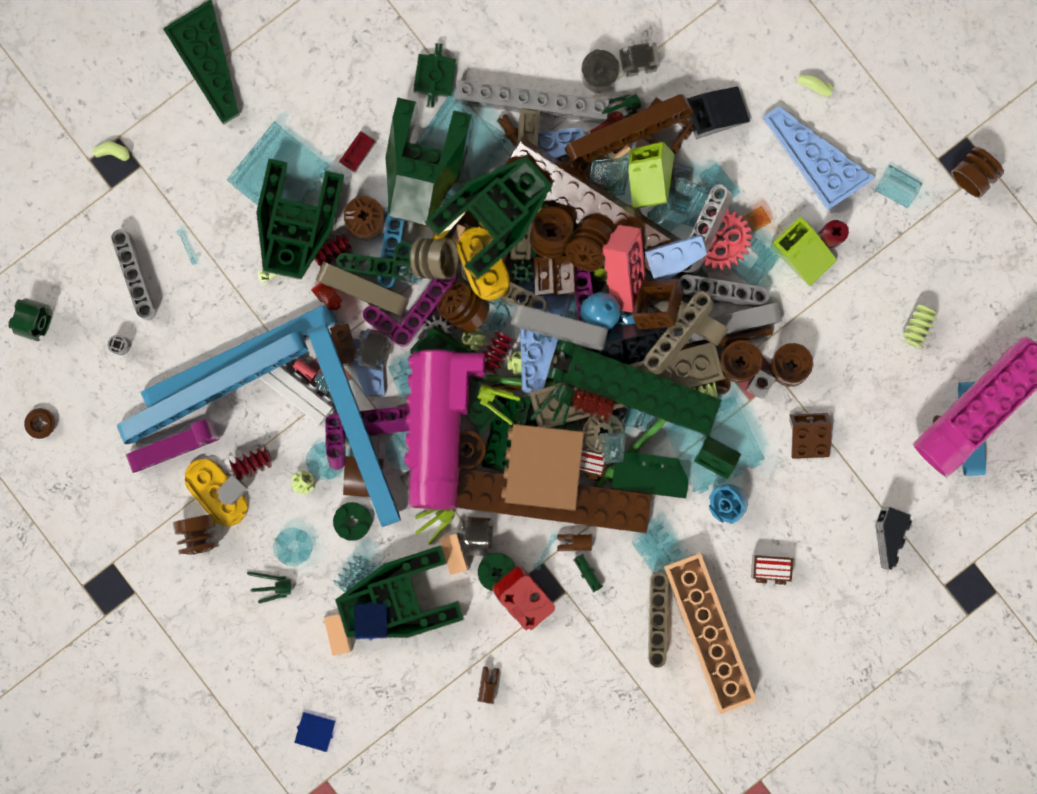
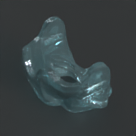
(499, 317)

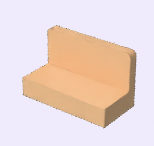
(454, 556)
(337, 638)

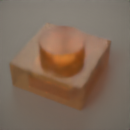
(757, 219)

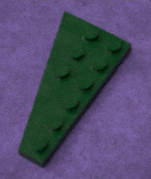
(202, 51)

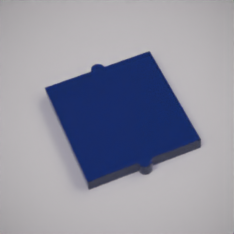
(370, 621)
(314, 731)

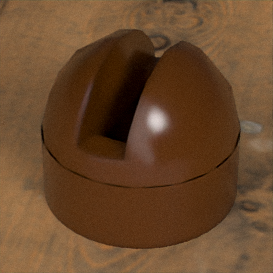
(724, 383)

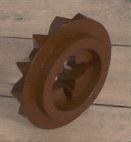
(33, 417)

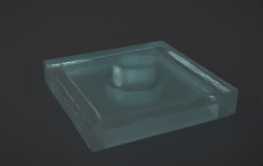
(610, 175)

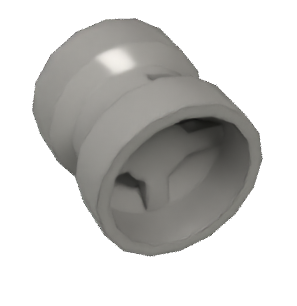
(122, 345)

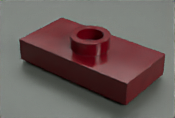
(357, 151)

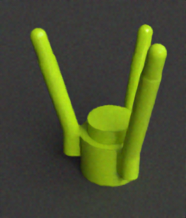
(488, 393)
(442, 515)

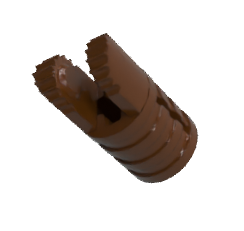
(579, 542)
(486, 689)

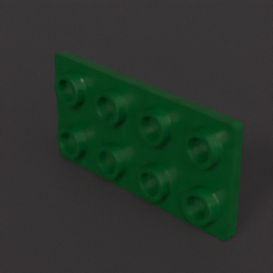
(498, 437)
(650, 475)

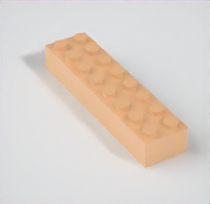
(709, 633)

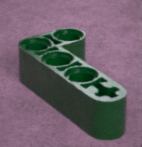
(376, 262)

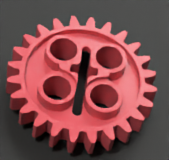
(735, 249)

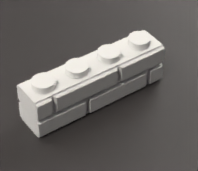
(299, 394)

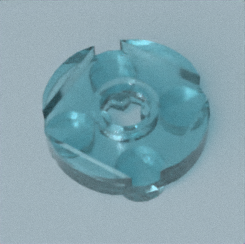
(392, 451)
(315, 465)
(284, 540)

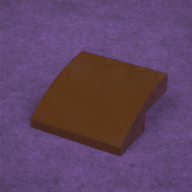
(554, 276)
(353, 481)

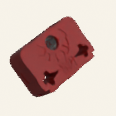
(525, 598)

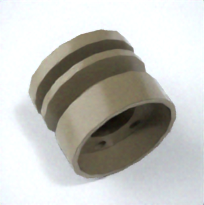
(434, 258)
(592, 428)

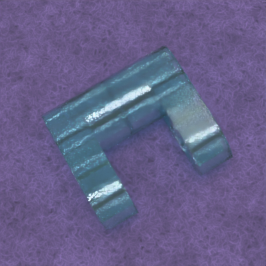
(698, 196)
(760, 269)

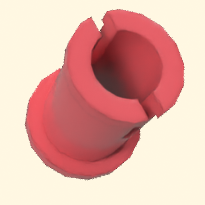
(304, 369)

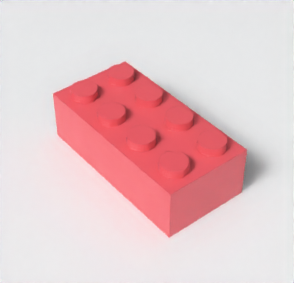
(625, 266)

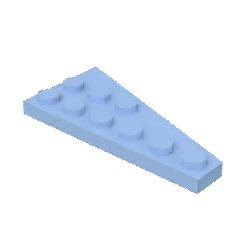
(820, 163)
(535, 356)

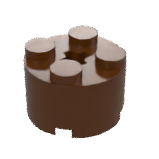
(478, 448)

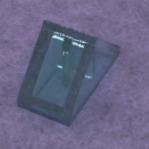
(612, 446)

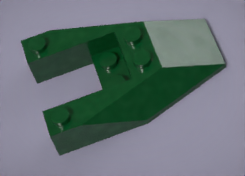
(420, 174)
(502, 203)
(292, 230)
(393, 586)

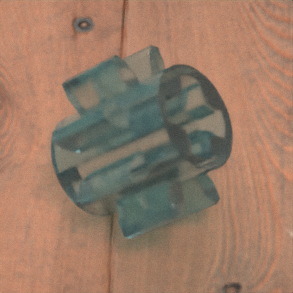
(321, 383)

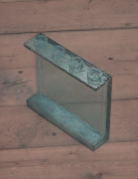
(482, 144)
(303, 166)
(728, 428)

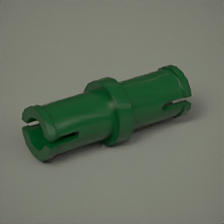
(587, 573)

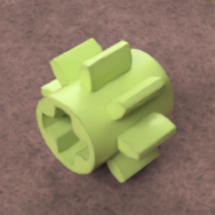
(474, 339)
(515, 363)
(303, 482)

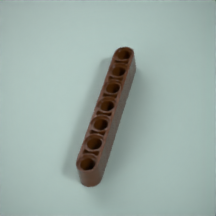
(628, 130)

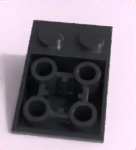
(717, 111)
(629, 343)
(890, 532)

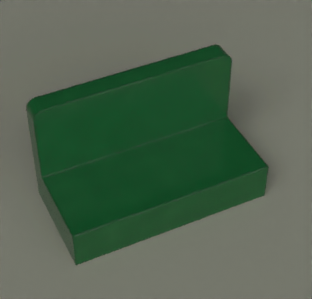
(717, 457)

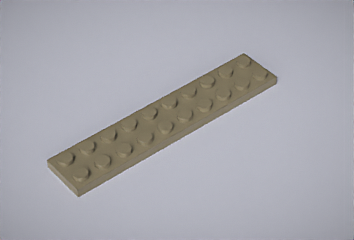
(689, 368)

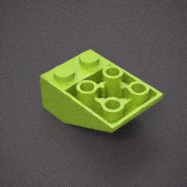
(650, 174)
(804, 251)

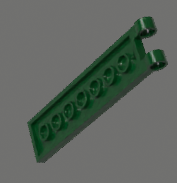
(638, 389)

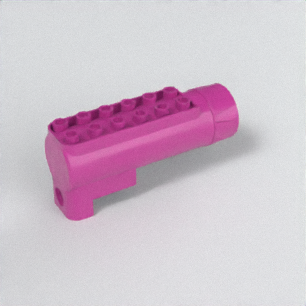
(435, 404)
(981, 409)

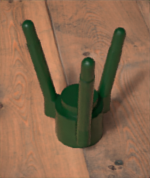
(630, 104)
(563, 396)
(282, 587)

